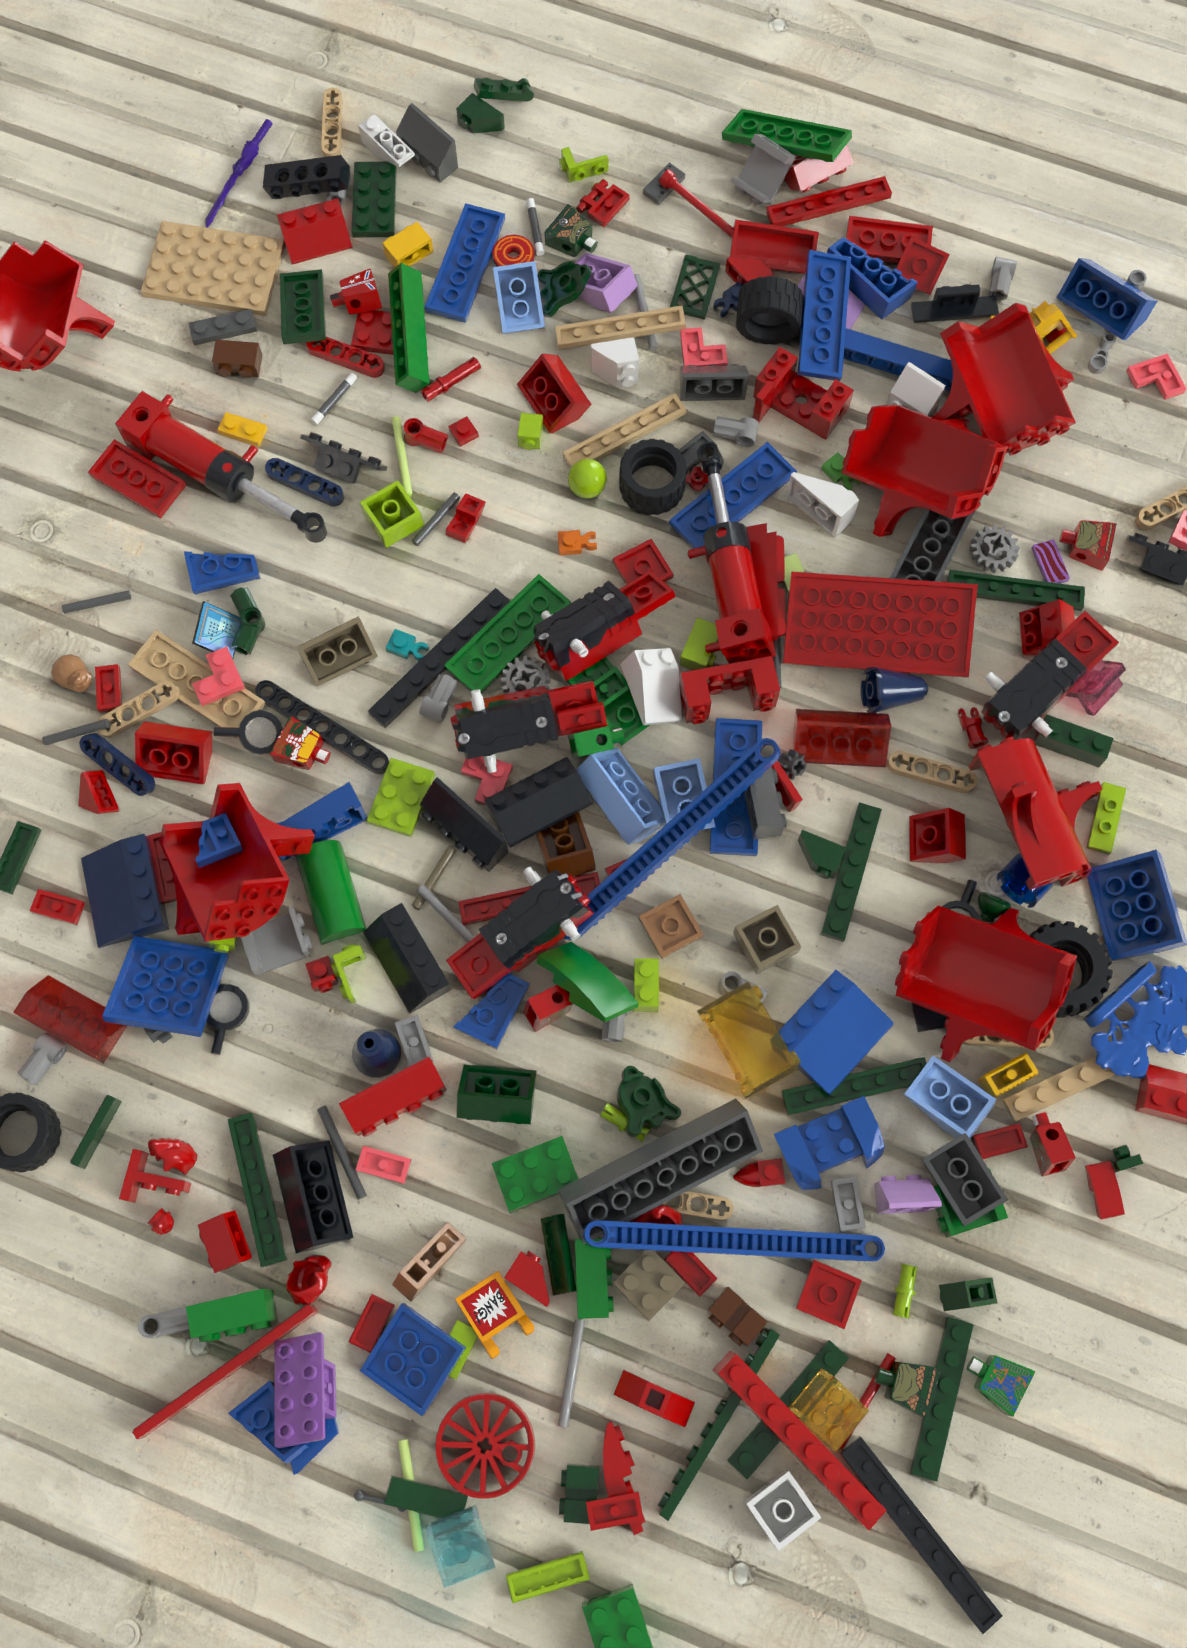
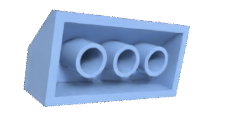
(621, 795)

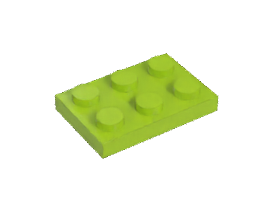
(400, 797)

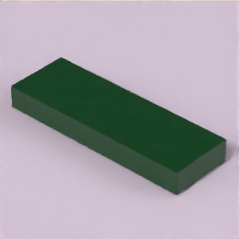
(95, 1132)
(423, 1498)

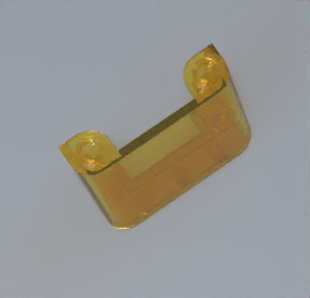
(749, 1040)

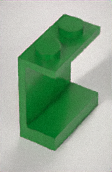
(950, 1225)

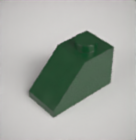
(479, 116)
(821, 854)
(967, 1294)

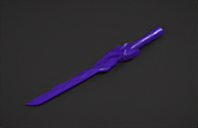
(248, 153)

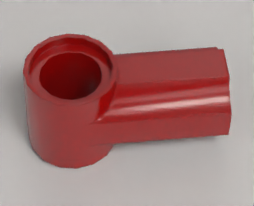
(425, 436)

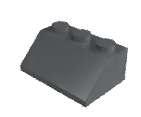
(431, 144)
(713, 382)
(764, 807)
(964, 1179)

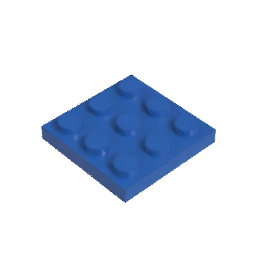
(412, 1359)

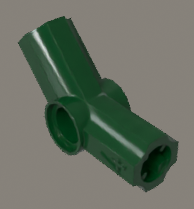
(247, 632)

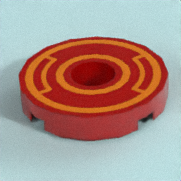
(511, 244)

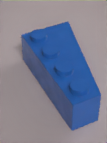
(873, 282)
(329, 815)

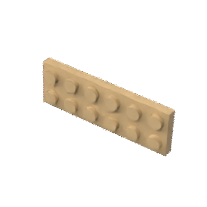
(165, 660)

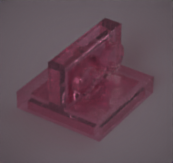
(1098, 686)

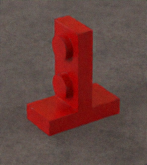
(135, 1176)

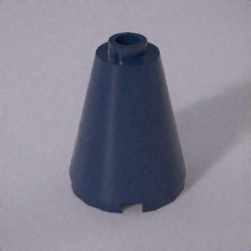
(890, 689)
(376, 1053)

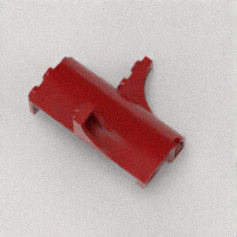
(41, 306)
(1006, 381)
(922, 464)
(1035, 812)
(239, 890)
(984, 978)

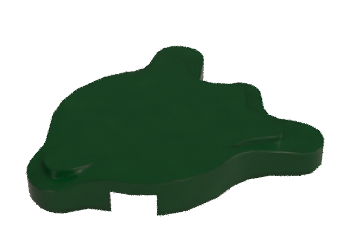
(563, 285)
(643, 1101)

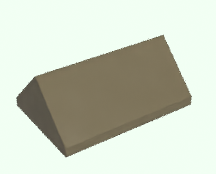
(337, 651)

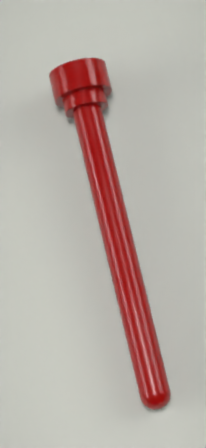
(669, 180)

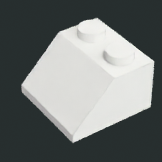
(616, 362)
(916, 391)

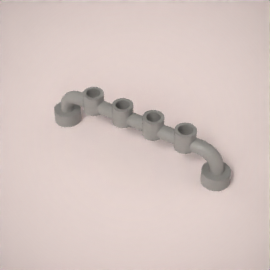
(1099, 360)

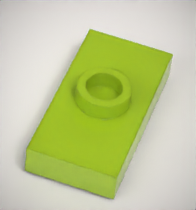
(465, 1335)

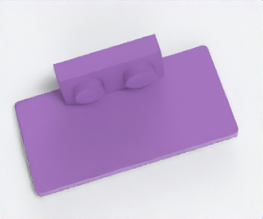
(303, 1390)

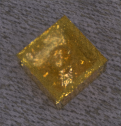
(829, 1409)

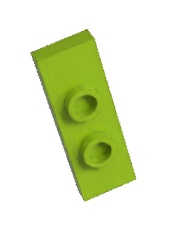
(1106, 818)
(547, 1577)

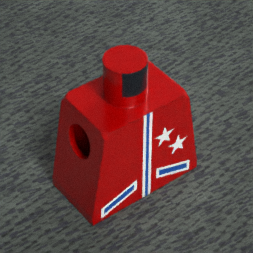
(358, 293)

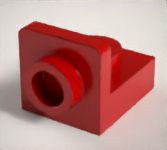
(321, 974)

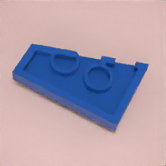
(258, 1418)

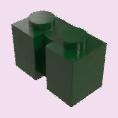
(581, 1486)

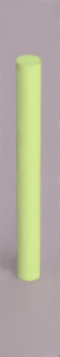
(401, 453)
(414, 1517)

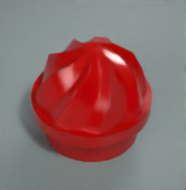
(161, 1222)

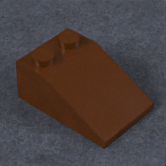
(567, 847)

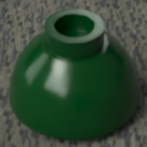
(991, 906)

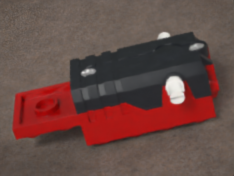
(597, 624)
(1046, 678)
(514, 719)
(522, 931)

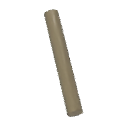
(435, 875)

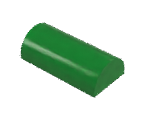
(330, 891)

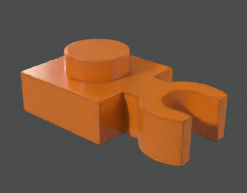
(571, 542)

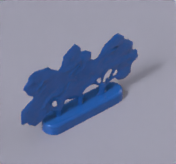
(1154, 1022)

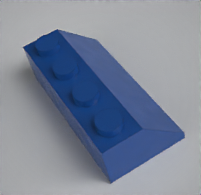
(1106, 298)

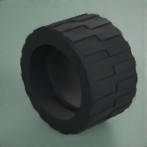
(769, 310)
(652, 453)
(47, 1133)

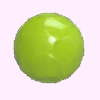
(587, 478)

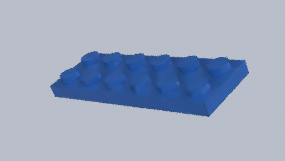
(465, 263)
(824, 315)
(743, 489)
(732, 826)

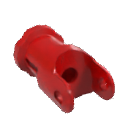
(973, 728)

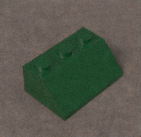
(496, 1094)

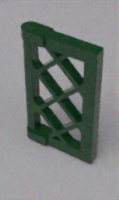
(701, 265)

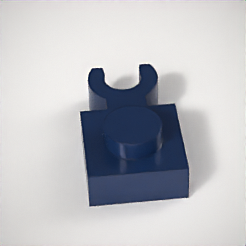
(728, 300)

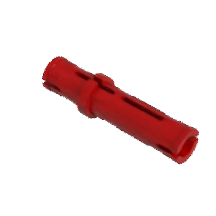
(445, 382)

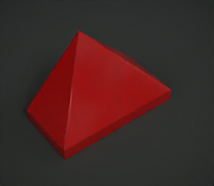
(96, 793)

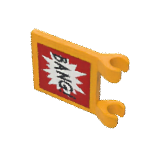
(491, 1309)

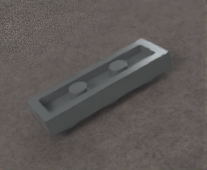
(222, 327)

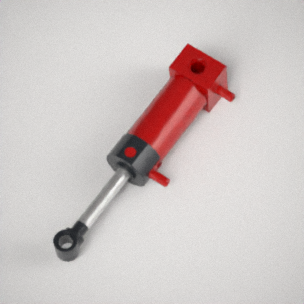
(154, 432)
(742, 626)

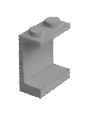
(764, 170)
(277, 943)

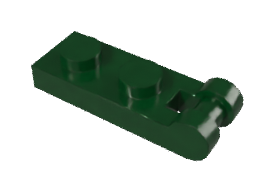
(503, 89)

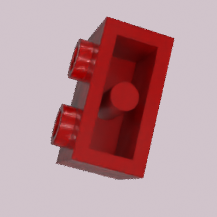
(224, 1241)

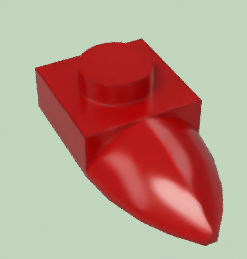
(761, 1174)

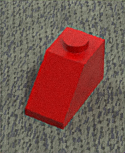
(746, 269)
(529, 1277)

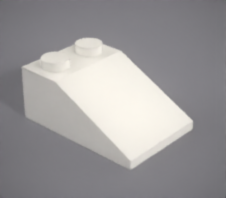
(823, 501)
(654, 685)

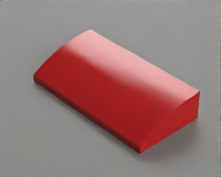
(774, 245)

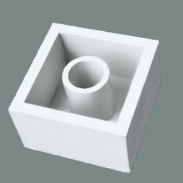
(782, 1509)

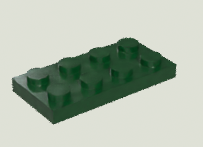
(374, 199)
(302, 307)

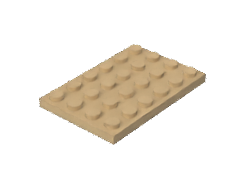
(213, 268)

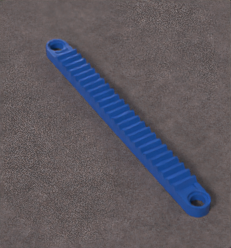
(678, 832)
(733, 1241)

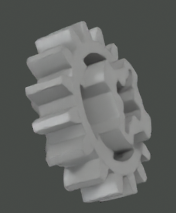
(983, 544)
(525, 670)

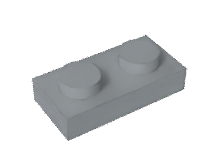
(413, 1040)
(848, 1204)

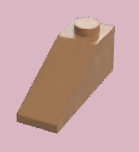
(428, 1262)

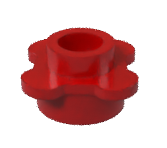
(695, 484)

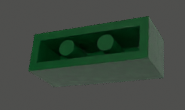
(1075, 741)

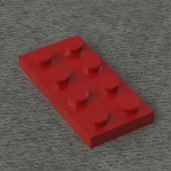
(885, 238)
(137, 478)

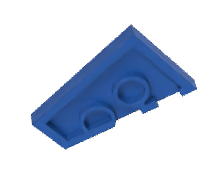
(219, 571)
(494, 1013)

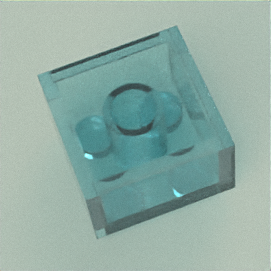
(460, 1546)

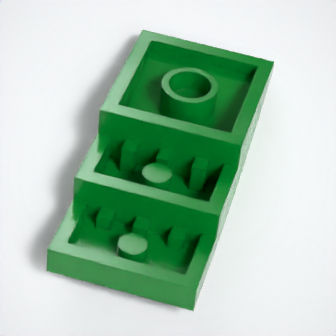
(616, 697)
(588, 981)

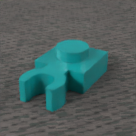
(404, 644)

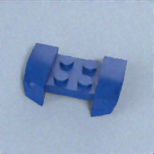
(831, 1142)

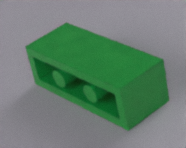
(593, 1281)

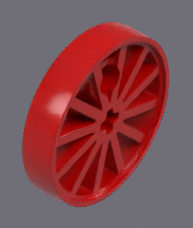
(490, 1454)

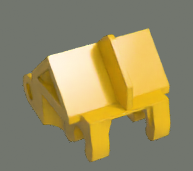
(1048, 318)

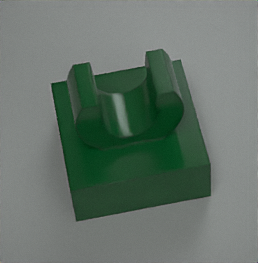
(1124, 1161)

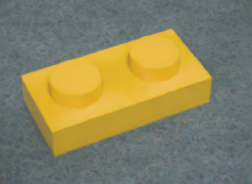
(242, 429)

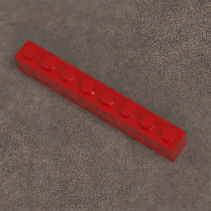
(799, 1440)

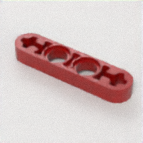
(347, 352)

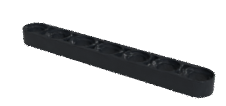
(333, 728)

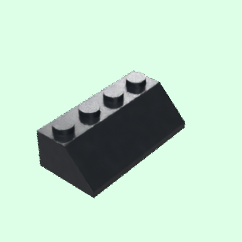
(538, 802)
(463, 825)
(406, 958)
(312, 1196)

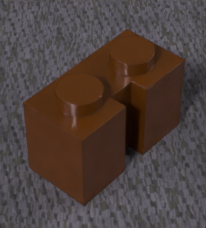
(237, 357)
(736, 1316)

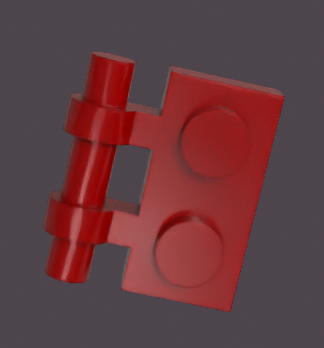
(609, 204)

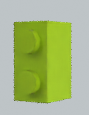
(694, 653)
(646, 984)

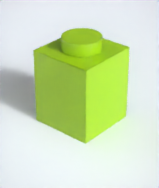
(530, 431)

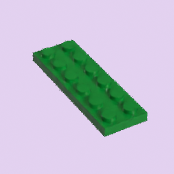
(793, 135)
(505, 636)

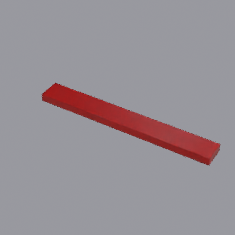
(224, 1371)

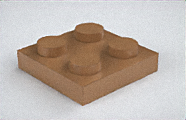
(671, 926)

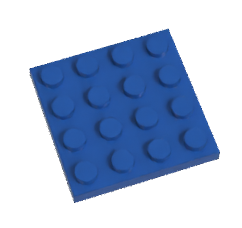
(166, 986)

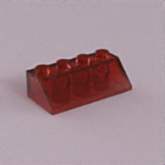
(842, 737)
(70, 1018)

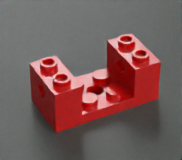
(823, 406)
(699, 684)

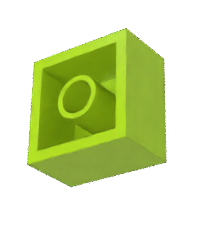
(392, 513)

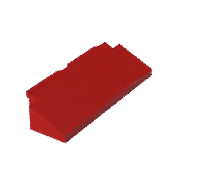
(769, 571)

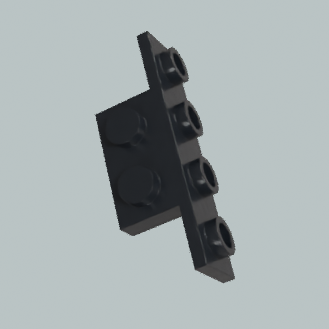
(955, 304)
(339, 461)
(1161, 560)

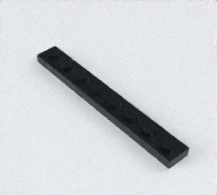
(433, 663)
(921, 1535)

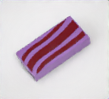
(1050, 562)

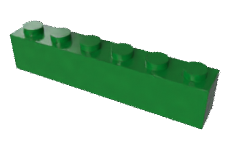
(408, 328)

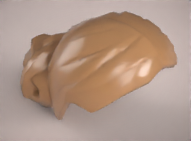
(71, 673)

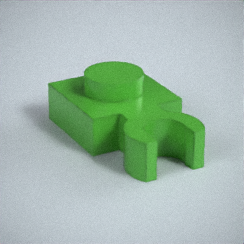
(833, 469)

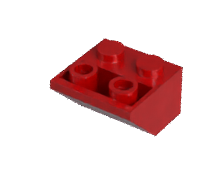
(1043, 625)

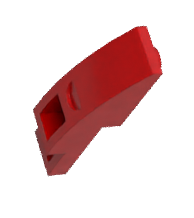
(616, 1466)

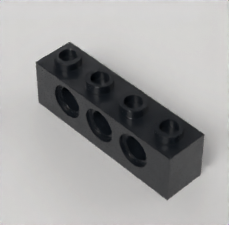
(306, 177)

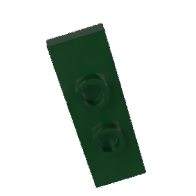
(17, 855)
(558, 1254)

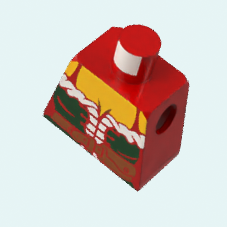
(299, 746)

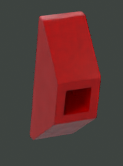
(654, 1398)

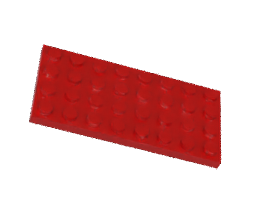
(880, 624)

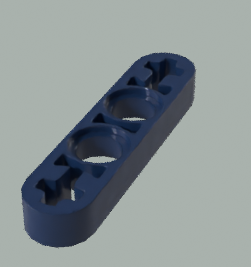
(304, 482)
(117, 763)

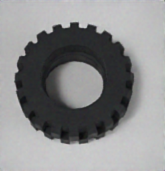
(1090, 958)

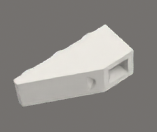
(384, 142)

